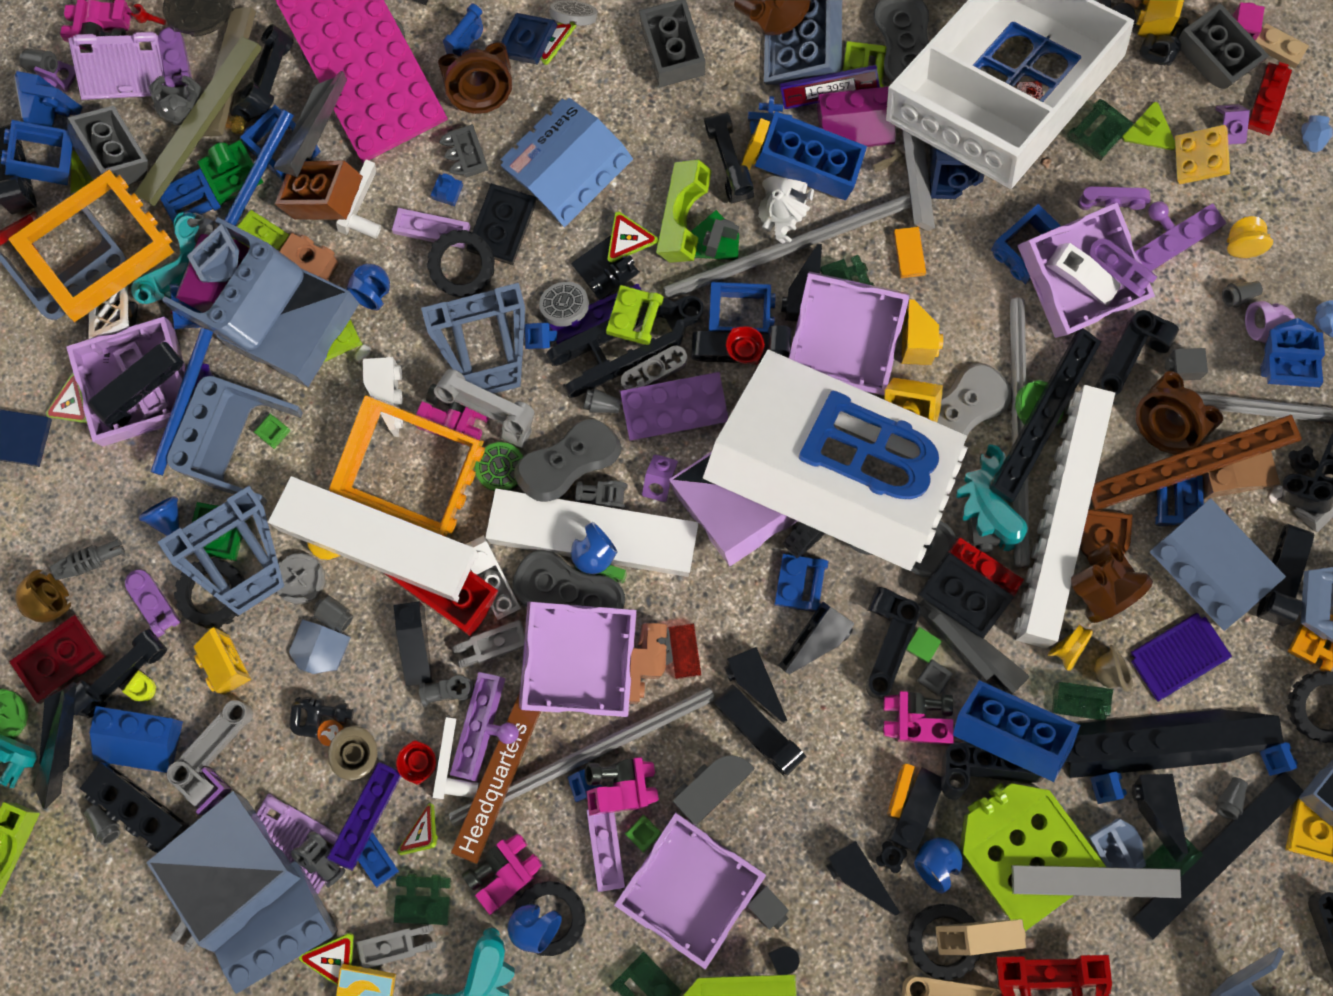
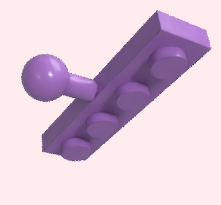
(1177, 237)
(479, 727)

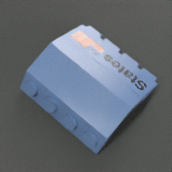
(566, 160)

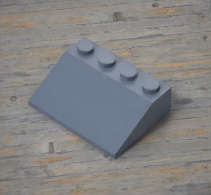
(809, 48)
(1217, 564)
(276, 935)

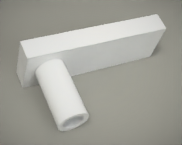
(353, 220)
(447, 785)

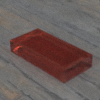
(684, 651)

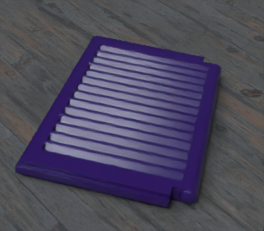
(1179, 656)

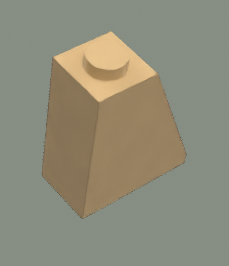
(981, 937)

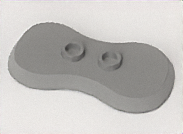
(974, 397)

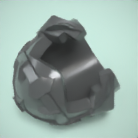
(174, 102)

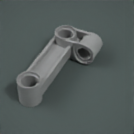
(515, 417)
(204, 750)

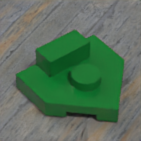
(727, 247)

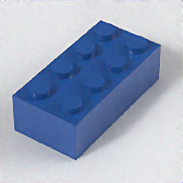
(811, 156)
(1016, 730)

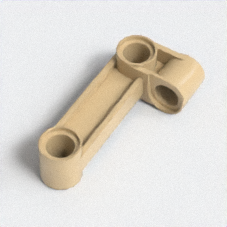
(941, 987)

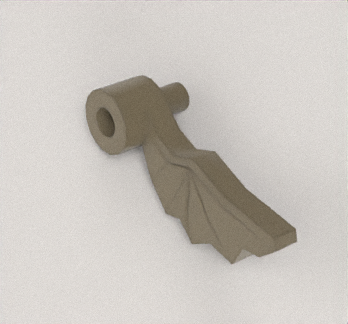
(896, 156)

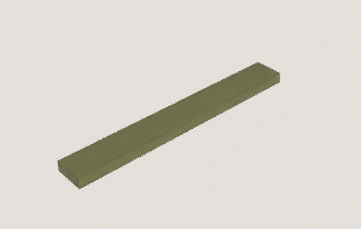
(198, 121)

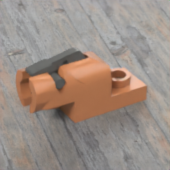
(650, 659)

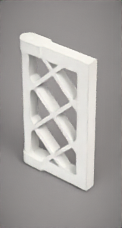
(111, 325)

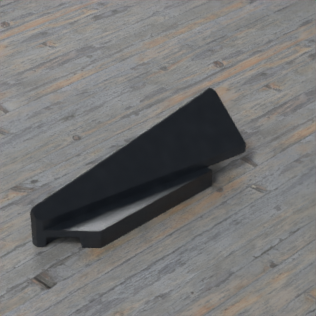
(55, 743)

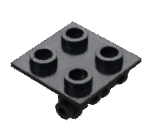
(600, 274)

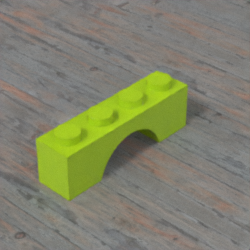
(687, 184)
(15, 829)

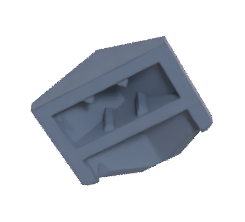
(215, 256)
(318, 648)
(1118, 845)

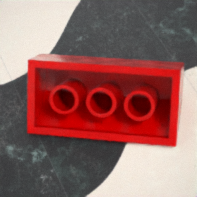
(472, 605)

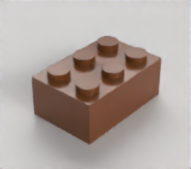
(320, 191)

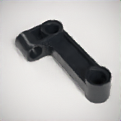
(256, 96)
(738, 179)
(1157, 335)
(889, 605)
(145, 649)

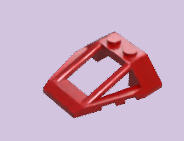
(1054, 974)

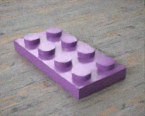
(674, 406)

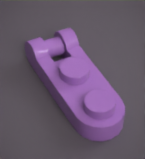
(173, 56)
(1105, 196)
(1121, 265)
(151, 601)

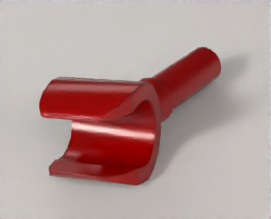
(143, 16)

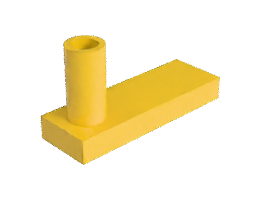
(755, 143)

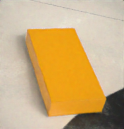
(909, 252)
(900, 791)

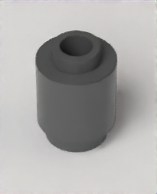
(39, 58)
(332, 614)

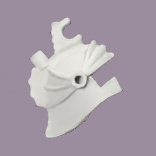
(783, 205)

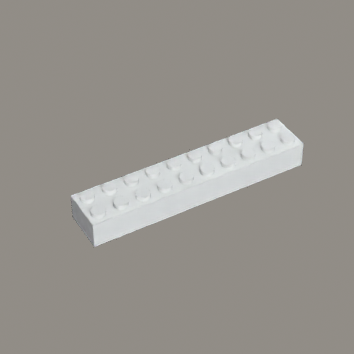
(1064, 517)

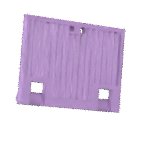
(116, 65)
(291, 831)

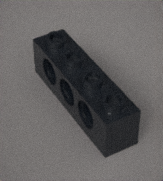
(97, 792)

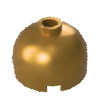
(41, 597)

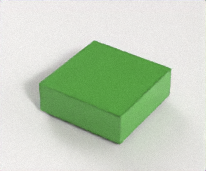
(272, 431)
(923, 645)
(643, 833)

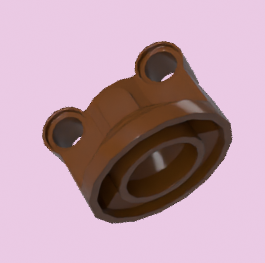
(773, 16)
(478, 90)
(1175, 416)
(1109, 583)

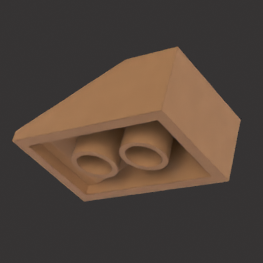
(1240, 477)

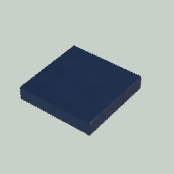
(528, 37)
(23, 437)

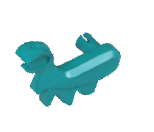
(156, 283)
(992, 511)
(20, 757)
(487, 968)

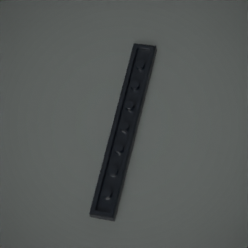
(1045, 415)
(1221, 853)

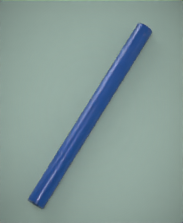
(259, 167)
(182, 400)

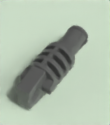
(85, 560)

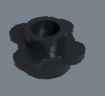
(1296, 462)
(899, 855)

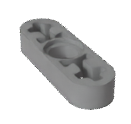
(657, 359)

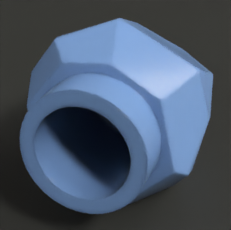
(1316, 133)
(1324, 317)

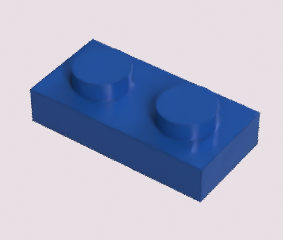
(377, 862)

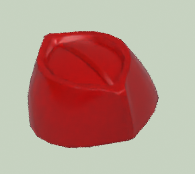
(745, 345)
(416, 762)

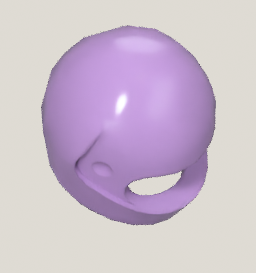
(1273, 314)

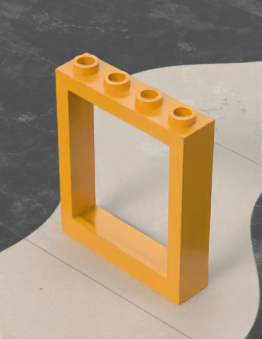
(115, 280)
(356, 448)

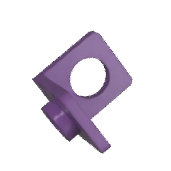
(53, 79)
(1236, 120)
(659, 472)
(219, 795)

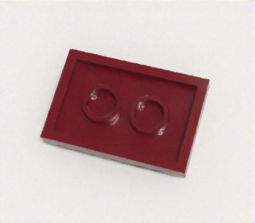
(57, 658)

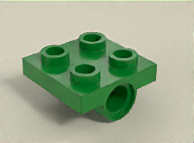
(226, 169)

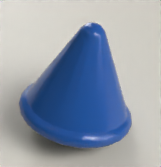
(163, 516)

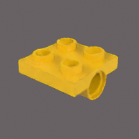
(1202, 154)

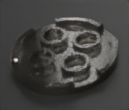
(197, 16)

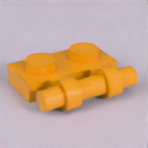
(1310, 646)

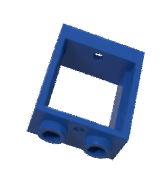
(256, 132)
(42, 135)
(1041, 221)
(741, 290)

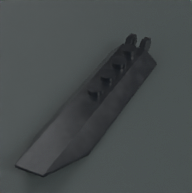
(1170, 741)

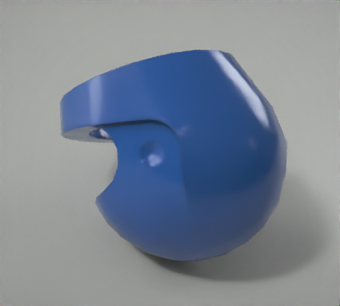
(368, 285)
(594, 552)
(941, 858)
(531, 932)

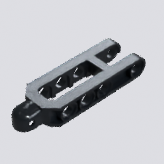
(678, 315)

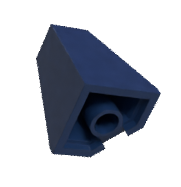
(950, 175)

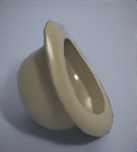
(1113, 670)
(352, 753)

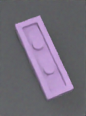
(426, 226)
(155, 401)
(606, 851)

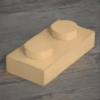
(1281, 45)

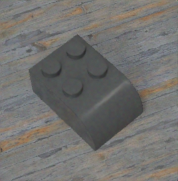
(672, 42)
(1221, 47)
(107, 144)
(711, 787)

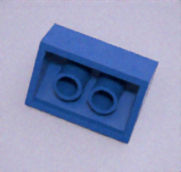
(134, 739)

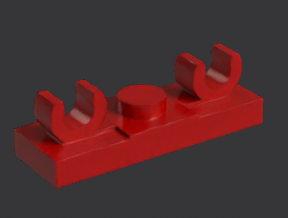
(1269, 98)
(987, 566)

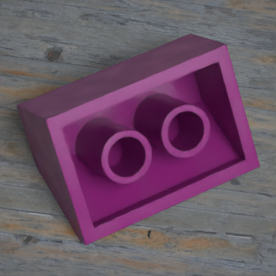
(857, 116)
(204, 294)

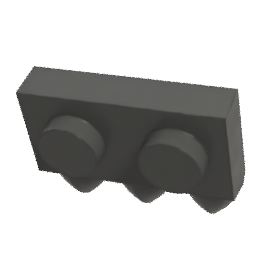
(465, 149)

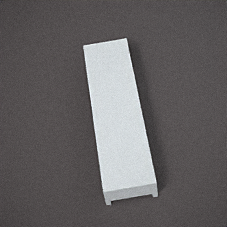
(373, 538)
(640, 538)

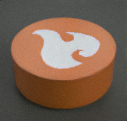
(328, 730)

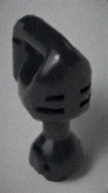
(1165, 45)
(315, 711)

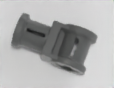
(602, 494)
(445, 690)
(313, 857)

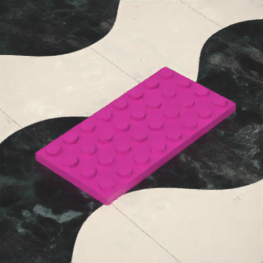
(385, 87)

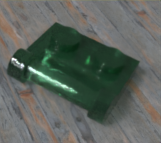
(1105, 135)
(648, 977)

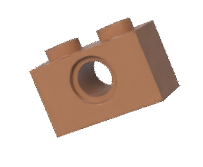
(299, 248)

